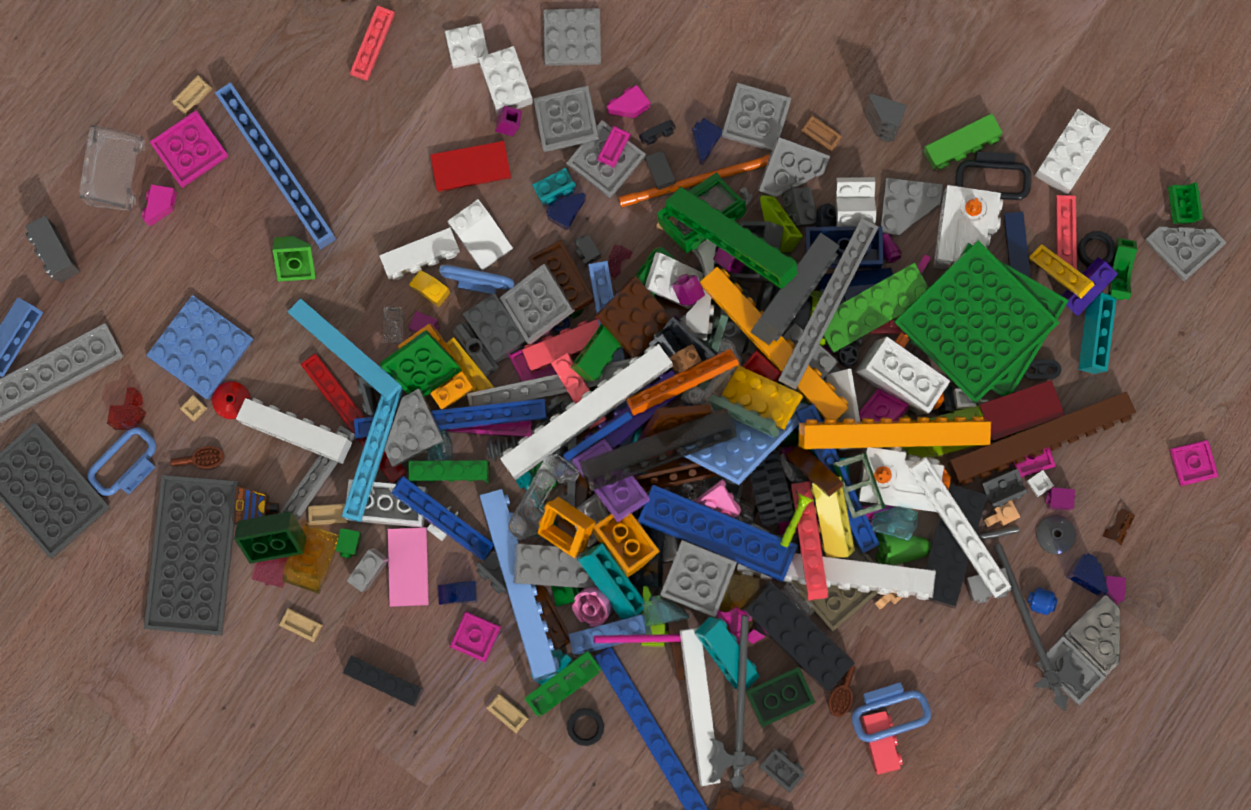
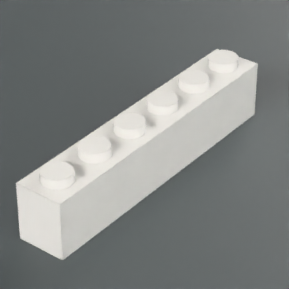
(294, 431)

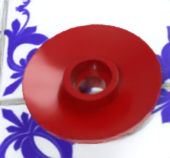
(226, 409)

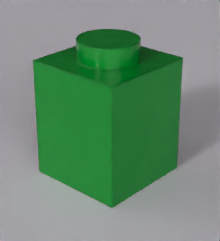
(348, 543)

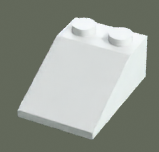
(480, 234)

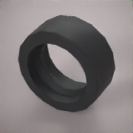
(1096, 235)
(585, 712)

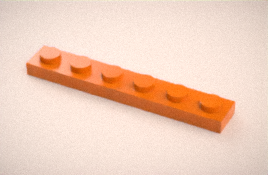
(682, 381)

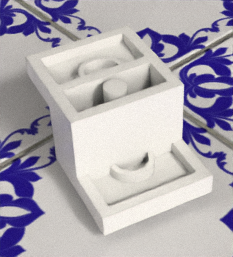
(855, 201)

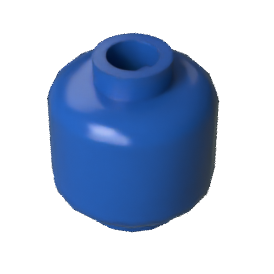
(1042, 601)

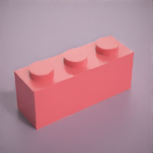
(883, 750)

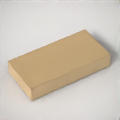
(192, 95)
(326, 514)
(300, 625)
(507, 713)

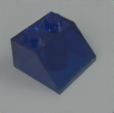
(1088, 574)

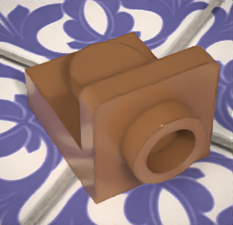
(684, 359)

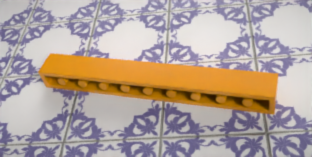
(745, 316)
(894, 433)

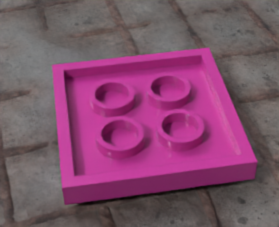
(189, 149)

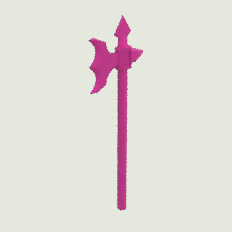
(731, 618)

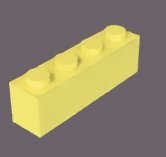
(833, 523)

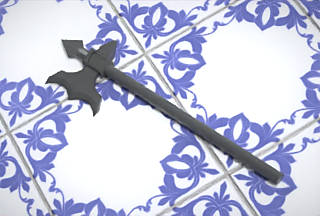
(1069, 672)
(739, 758)

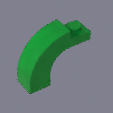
(1122, 263)

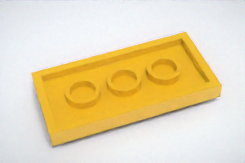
(762, 396)

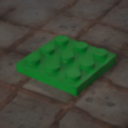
(421, 364)

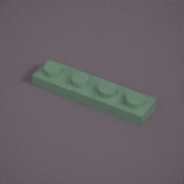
(719, 324)
(744, 416)

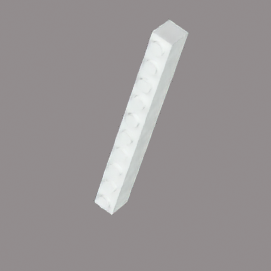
(587, 411)
(863, 576)

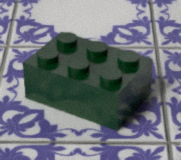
(270, 537)
(780, 697)

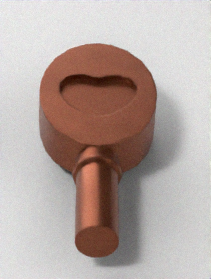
(204, 458)
(842, 697)

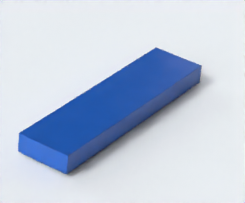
(598, 436)

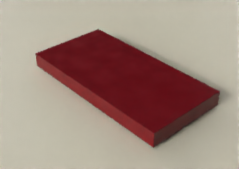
(1022, 410)

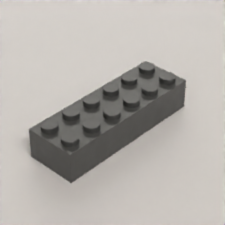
(796, 292)

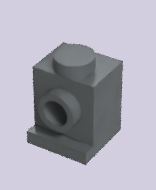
(587, 250)

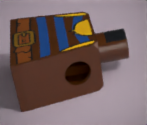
(252, 504)

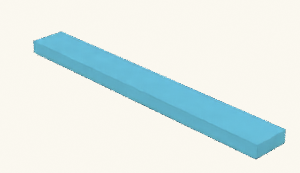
(344, 349)
(371, 457)

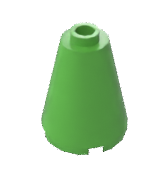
(898, 551)

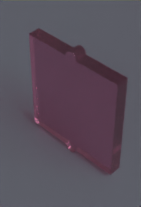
(270, 572)

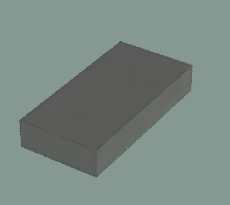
(660, 170)

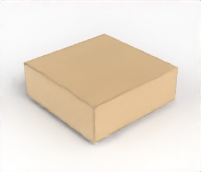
(193, 408)

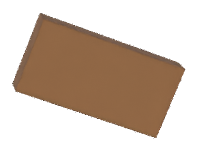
(821, 133)

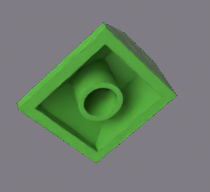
(293, 259)

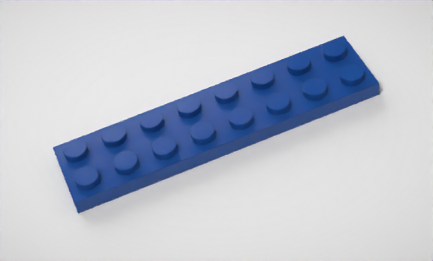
(717, 533)

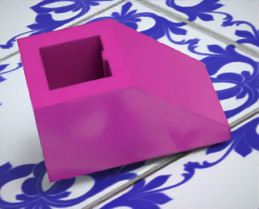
(630, 104)
(159, 204)

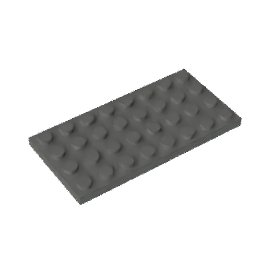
(191, 555)

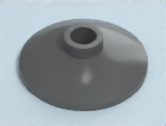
(1046, 536)

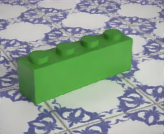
(962, 142)

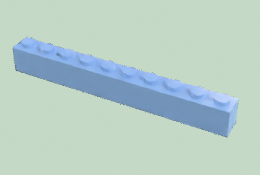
(521, 596)

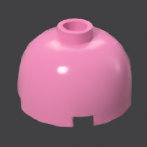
(591, 606)

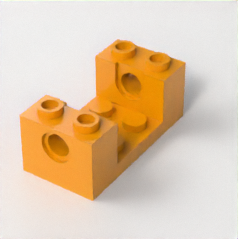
(455, 387)

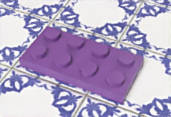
(621, 496)

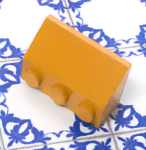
(625, 542)

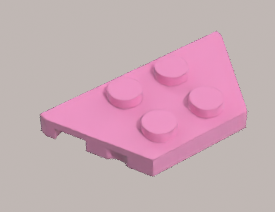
(720, 500)

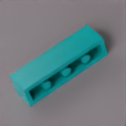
(1097, 334)
(612, 581)
(724, 651)

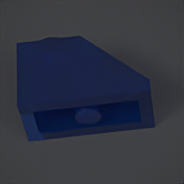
(705, 138)
(565, 210)
(458, 593)

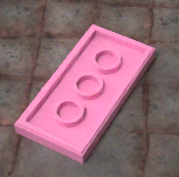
(408, 567)

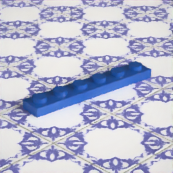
(442, 518)

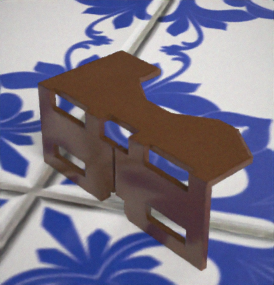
(1113, 532)

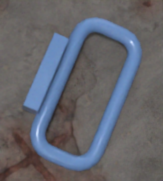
(476, 280)
(134, 474)
(885, 697)

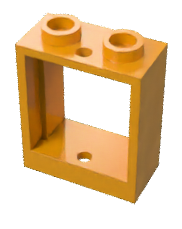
(559, 538)

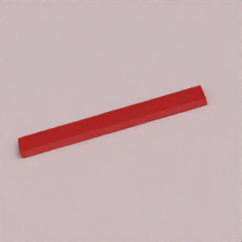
(345, 407)

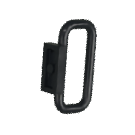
(997, 161)

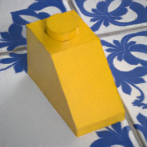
(430, 288)

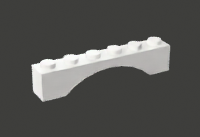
(698, 316)

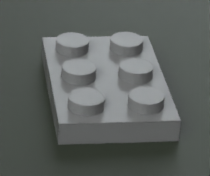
(1089, 676)

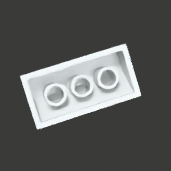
(844, 387)

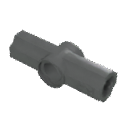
(481, 357)

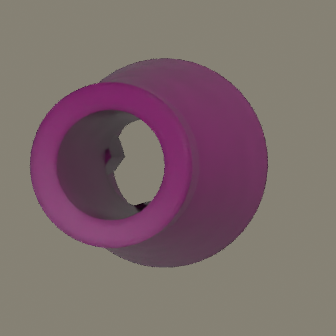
(890, 250)

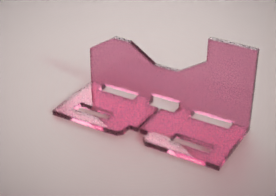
(623, 254)

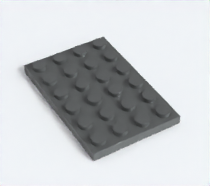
(47, 491)

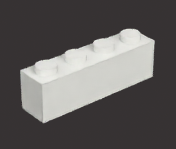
(419, 254)

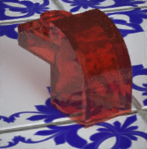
(127, 415)

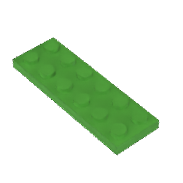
(874, 307)

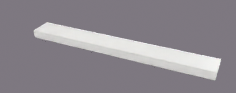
(959, 527)
(699, 703)

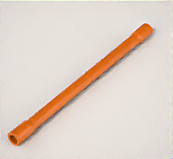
(633, 198)

